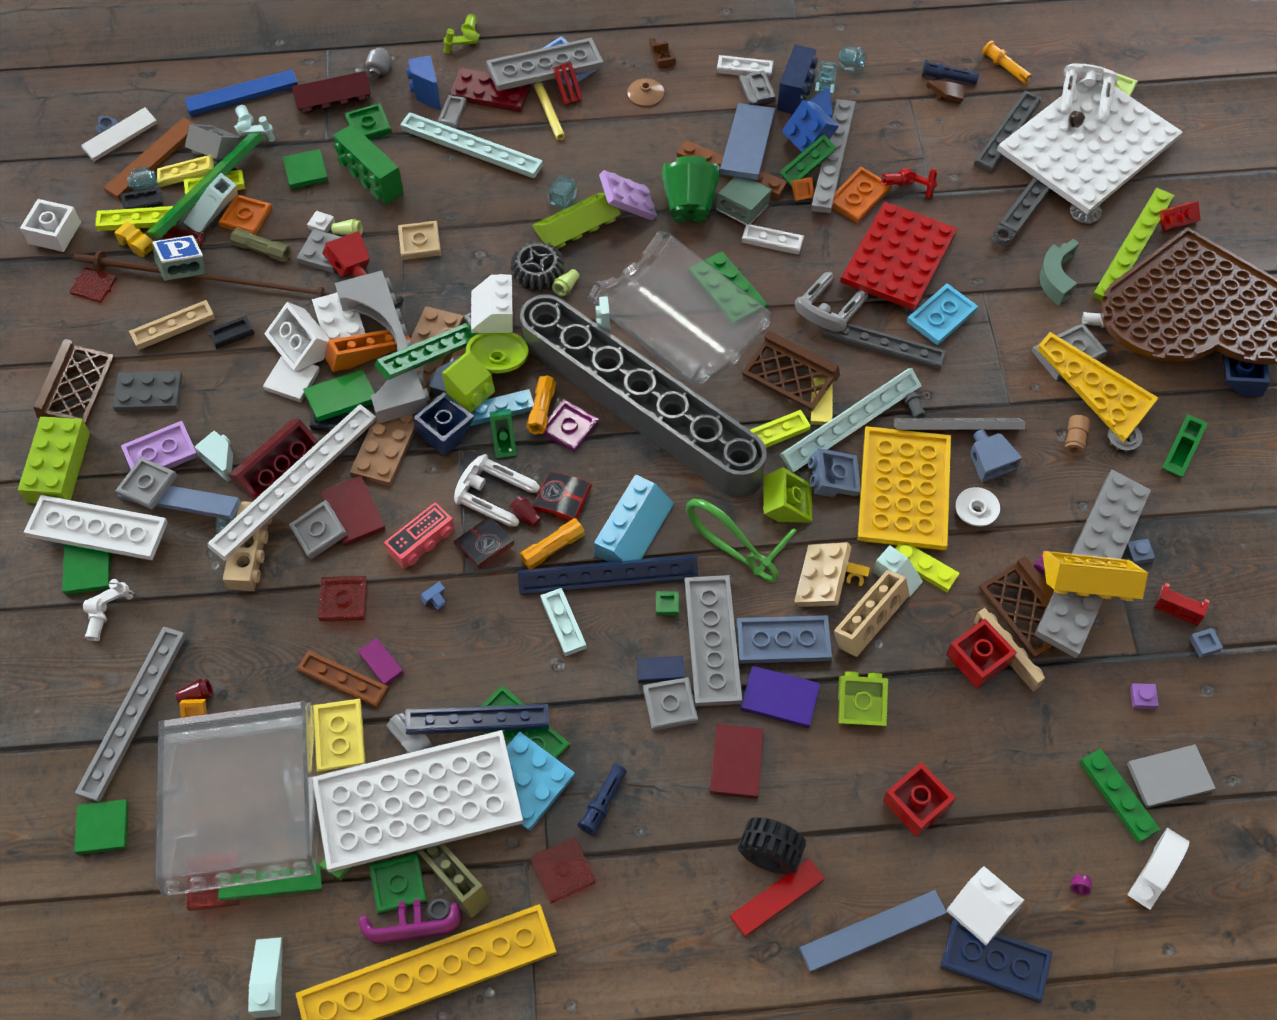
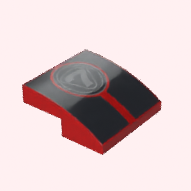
(562, 495)

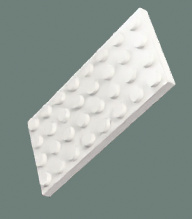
(416, 801)

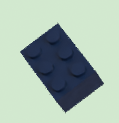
(797, 78)

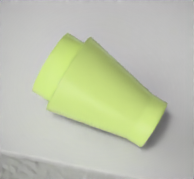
(347, 227)
(565, 283)

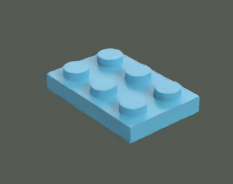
(942, 314)

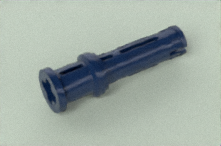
(941, 71)
(598, 808)

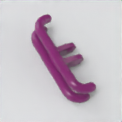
(411, 931)

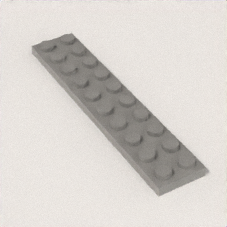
(1103, 535)

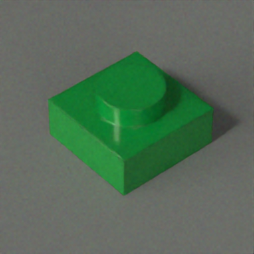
(667, 603)

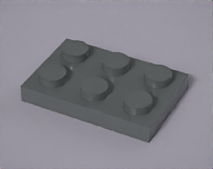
(147, 391)

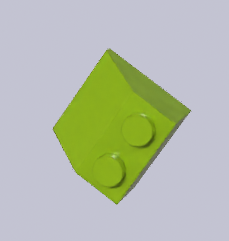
(468, 382)
(787, 497)

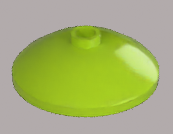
(499, 351)

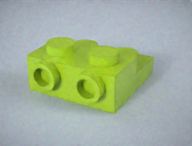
(863, 699)

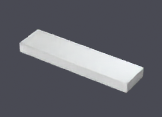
(119, 134)

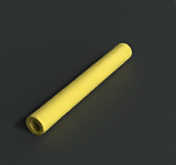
(549, 111)

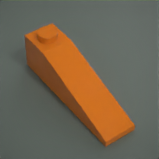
(358, 349)

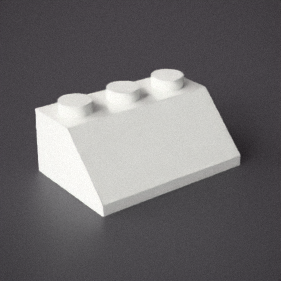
(492, 305)
(297, 337)

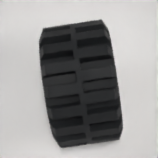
(772, 845)

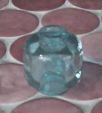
(852, 58)
(141, 179)

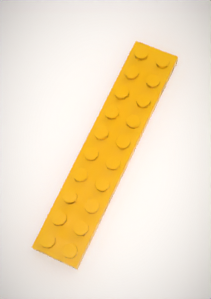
(432, 970)

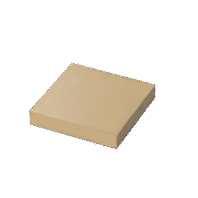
(419, 240)

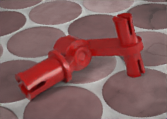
(909, 177)

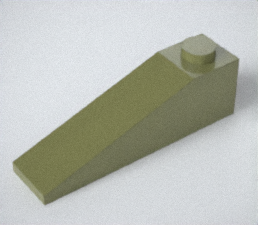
(456, 878)

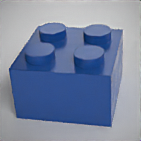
(808, 125)

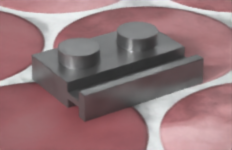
(757, 88)

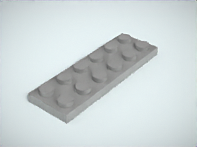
(538, 64)
(712, 641)

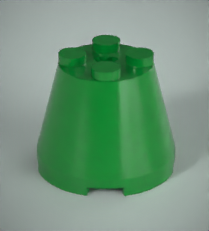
(690, 187)

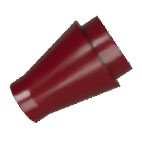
(524, 510)
(197, 690)

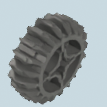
(537, 265)

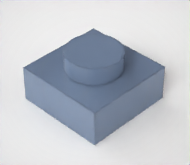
(1140, 551)
(1205, 642)

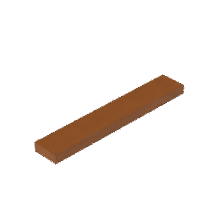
(151, 157)

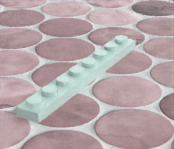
(471, 145)
(851, 419)

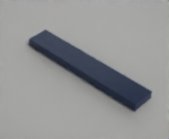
(477, 719)

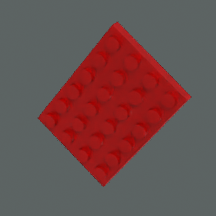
(898, 255)

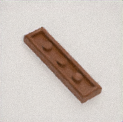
(342, 679)

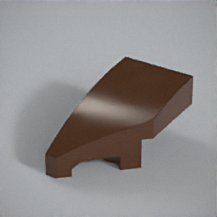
(662, 54)
(947, 90)

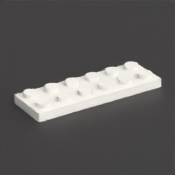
(96, 527)

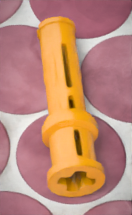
(1000, 58)

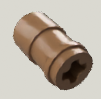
(1077, 435)

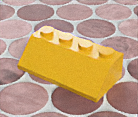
(1094, 576)

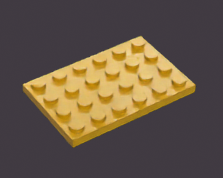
(905, 488)

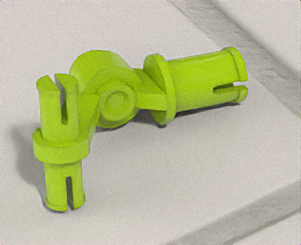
(469, 36)

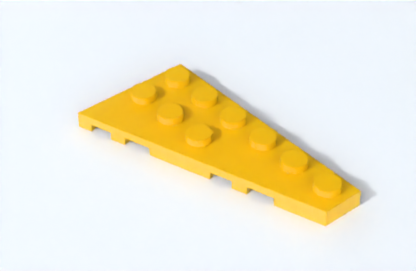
(1108, 393)

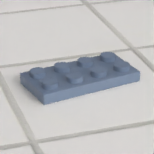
(783, 639)

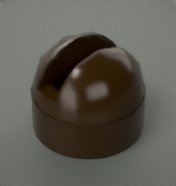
(1076, 119)

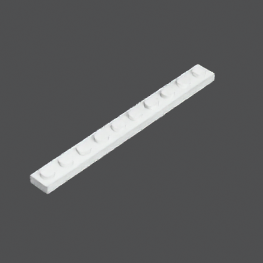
(291, 482)

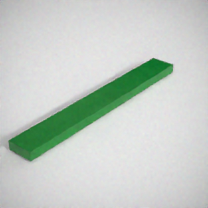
(197, 191)

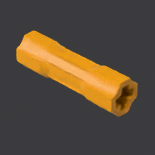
(538, 416)
(565, 535)

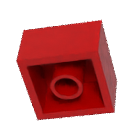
(981, 653)
(919, 799)

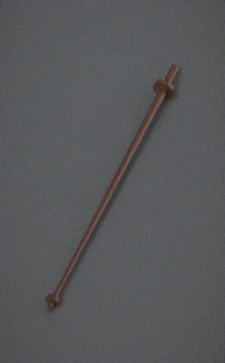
(101, 261)

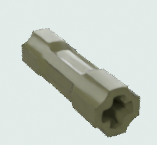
(250, 241)

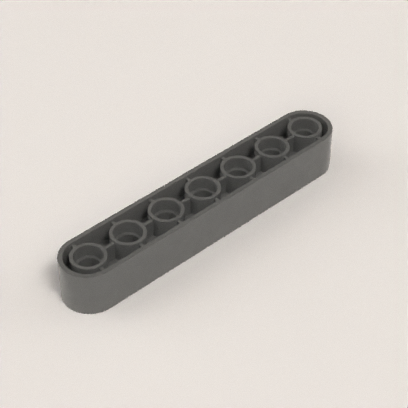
(644, 396)

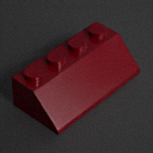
(331, 90)
(273, 458)

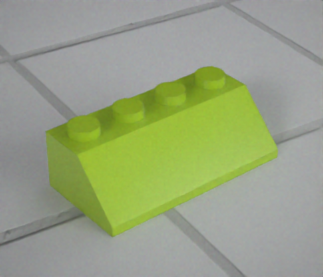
(576, 220)

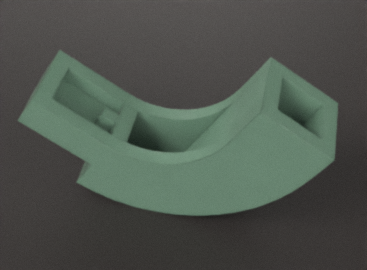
(1052, 277)

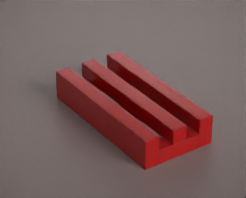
(574, 81)

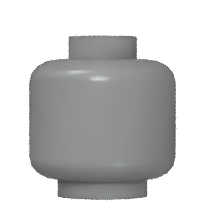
(378, 62)

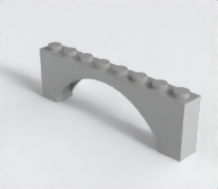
(371, 297)

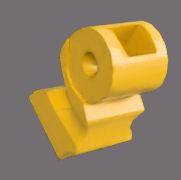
(136, 240)

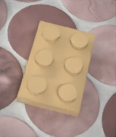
(823, 574)

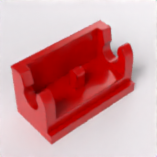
(1181, 606)

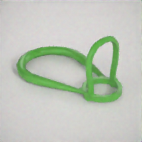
(707, 534)

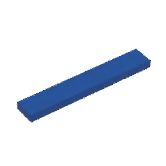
(241, 92)

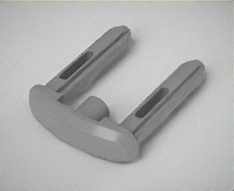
(820, 315)

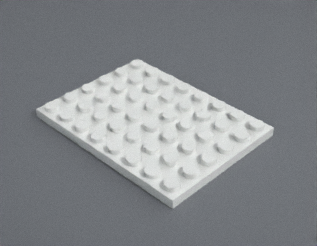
(1098, 156)

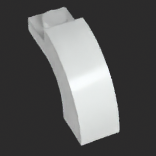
(1159, 868)

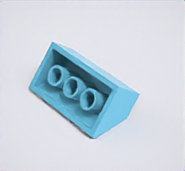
(633, 522)

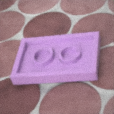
(627, 195)
(164, 447)

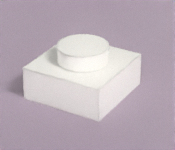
(321, 222)

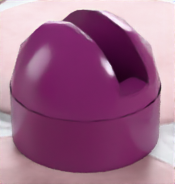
(1081, 885)

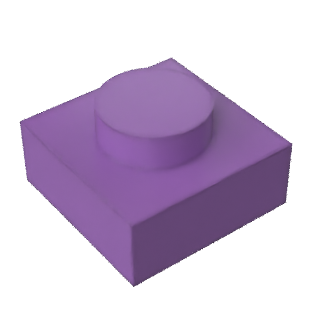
(1144, 696)

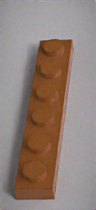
(690, 149)

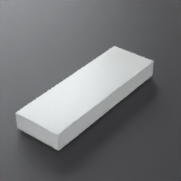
(742, 66)
(772, 239)

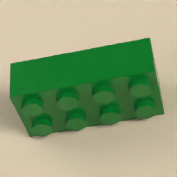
(368, 164)

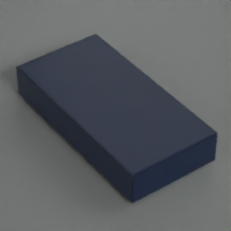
(660, 669)

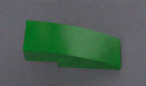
(1184, 445)

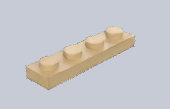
(172, 325)
(1030, 673)

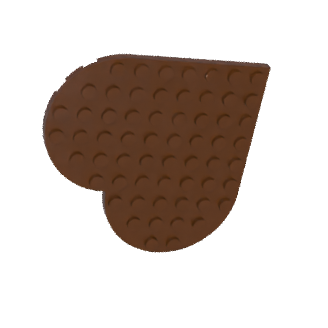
(1193, 302)

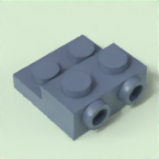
(834, 473)

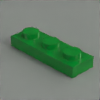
(808, 160)

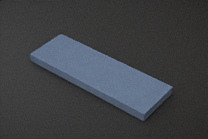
(747, 141)

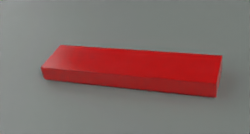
(776, 898)

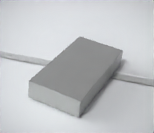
(452, 111)

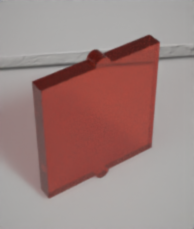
(93, 285)

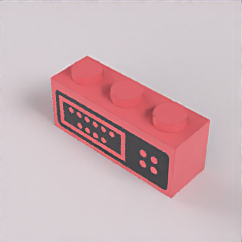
(419, 536)

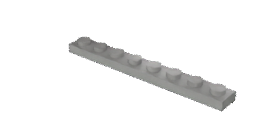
(831, 167)
(130, 715)

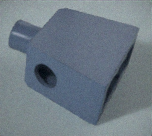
(993, 456)

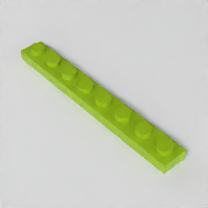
(1135, 241)

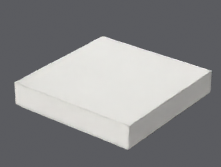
(290, 383)

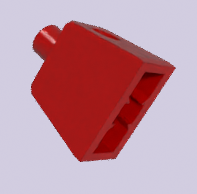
(347, 255)

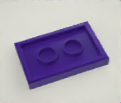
(780, 696)

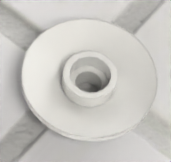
(977, 499)

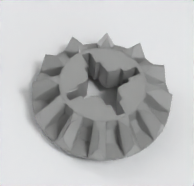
(1082, 217)
(1132, 443)

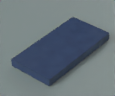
(1000, 963)

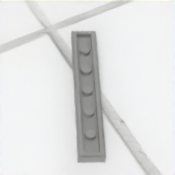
(957, 423)

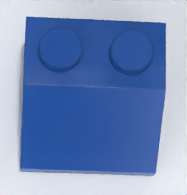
(423, 81)

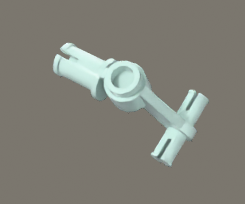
(245, 127)

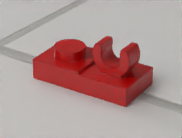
(1180, 215)

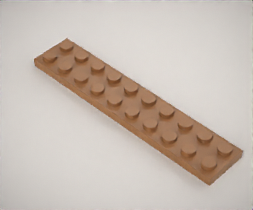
(389, 441)

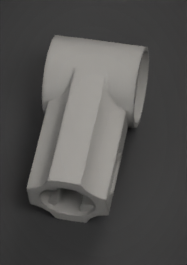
(409, 743)

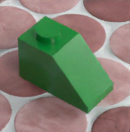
(503, 433)

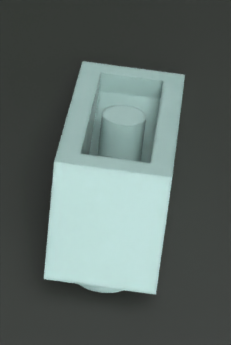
(216, 453)
(900, 564)

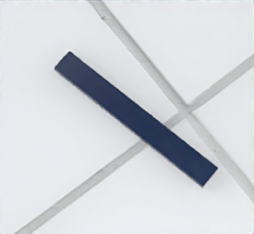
(607, 574)

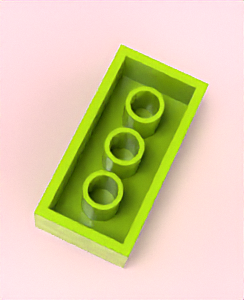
(54, 459)

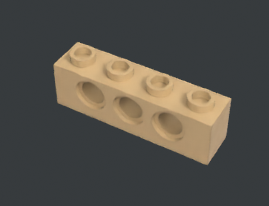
(246, 577)
(871, 613)

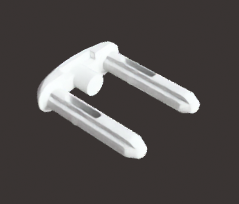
(1090, 74)
(472, 478)

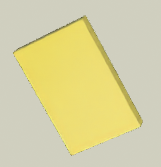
(339, 735)

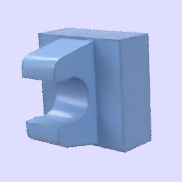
(434, 596)

